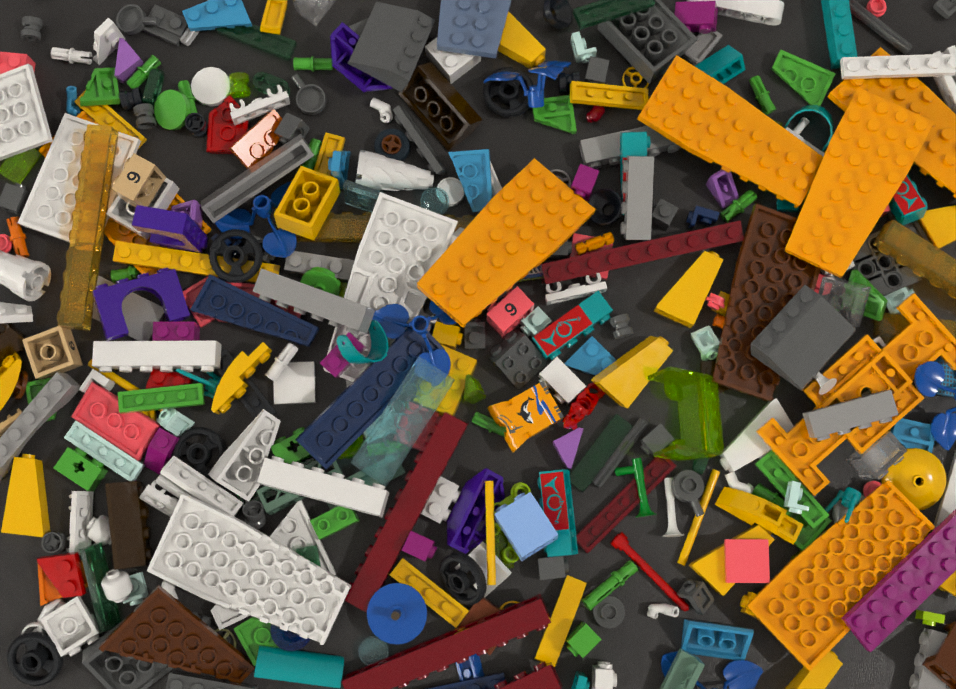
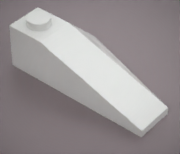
(243, 460)

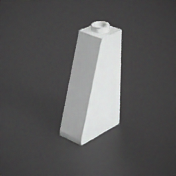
(748, 444)

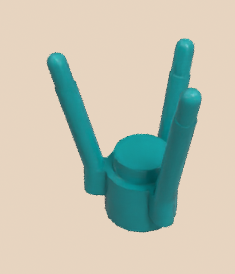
(211, 384)
(849, 498)

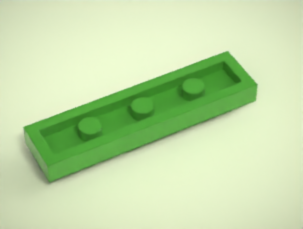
(161, 398)
(779, 476)

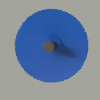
(397, 613)

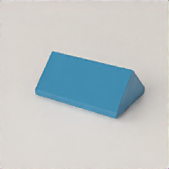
(716, 639)

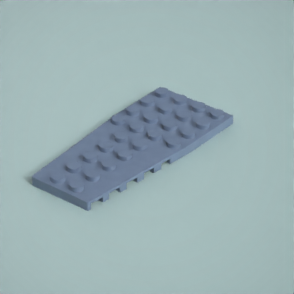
(472, 26)

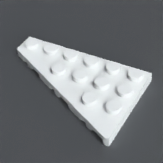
(293, 533)

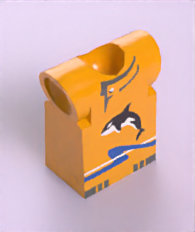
(526, 415)

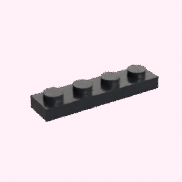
(253, 398)

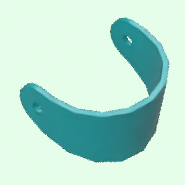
(821, 110)
(378, 349)

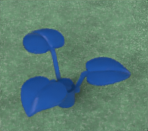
(535, 92)
(279, 242)
(394, 320)
(927, 381)
(738, 673)

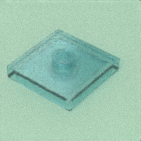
(360, 196)

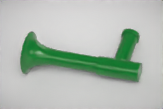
(637, 469)

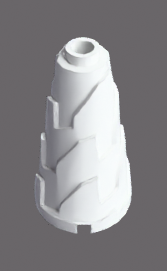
(390, 174)
(24, 276)

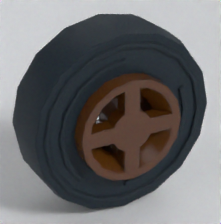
(392, 138)

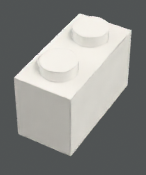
(561, 381)

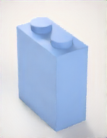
(525, 525)

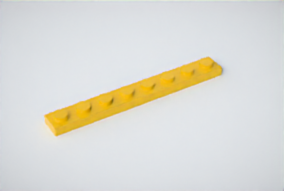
(177, 259)

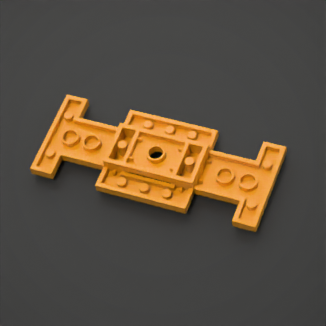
(881, 370)

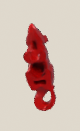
(582, 406)

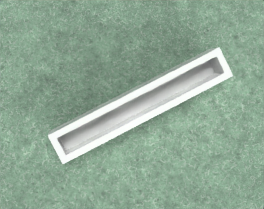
(156, 355)
(323, 487)

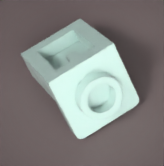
(580, 49)
(896, 298)
(535, 322)
(706, 343)
(174, 421)
(792, 496)
(139, 589)

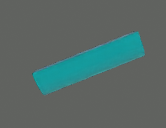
(723, 64)
(299, 667)

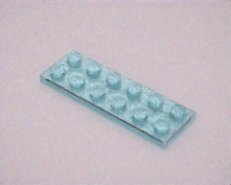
(402, 421)

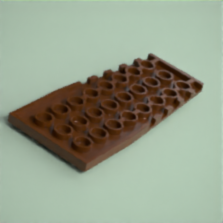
(760, 289)

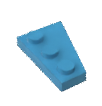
(217, 14)
(339, 166)
(475, 176)

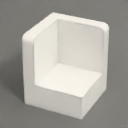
(97, 377)

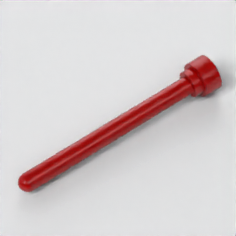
(620, 542)

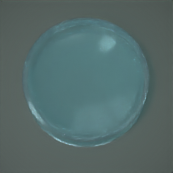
(435, 200)
(373, 650)

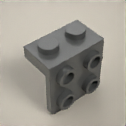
(517, 358)

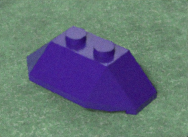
(342, 46)
(468, 517)

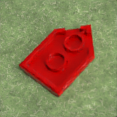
(221, 129)

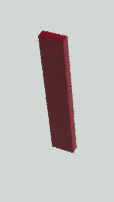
(622, 504)

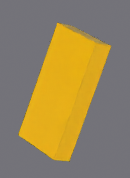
(273, 16)

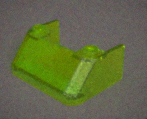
(697, 411)

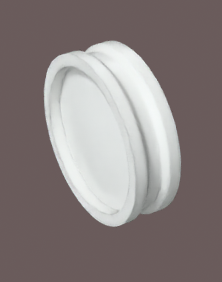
(454, 190)

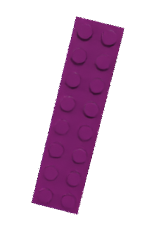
(905, 586)

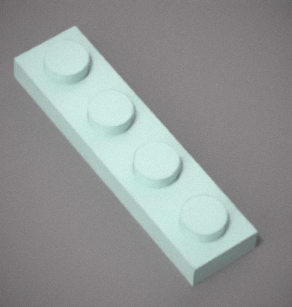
(104, 451)

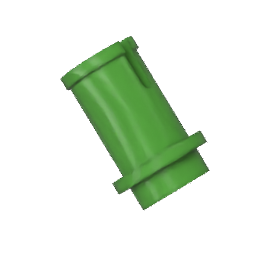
(130, 273)

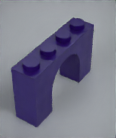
(170, 229)
(163, 285)

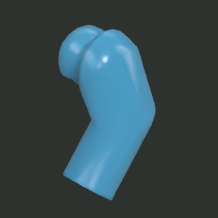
(71, 107)

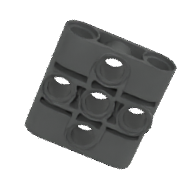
(902, 277)

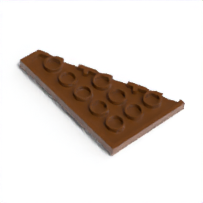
(173, 635)

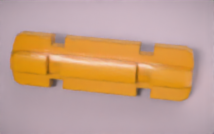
(594, 243)

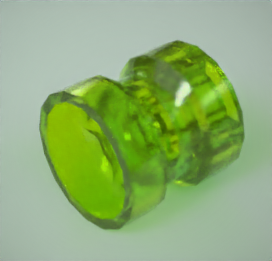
(239, 85)

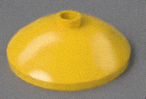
(914, 465)

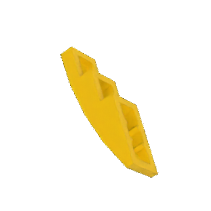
(561, 620)

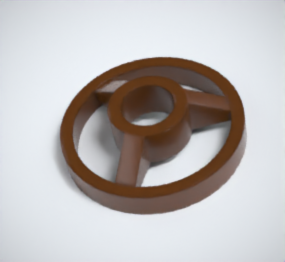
(20, 385)

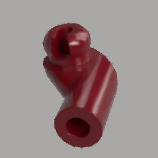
(595, 114)

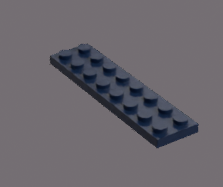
(363, 399)

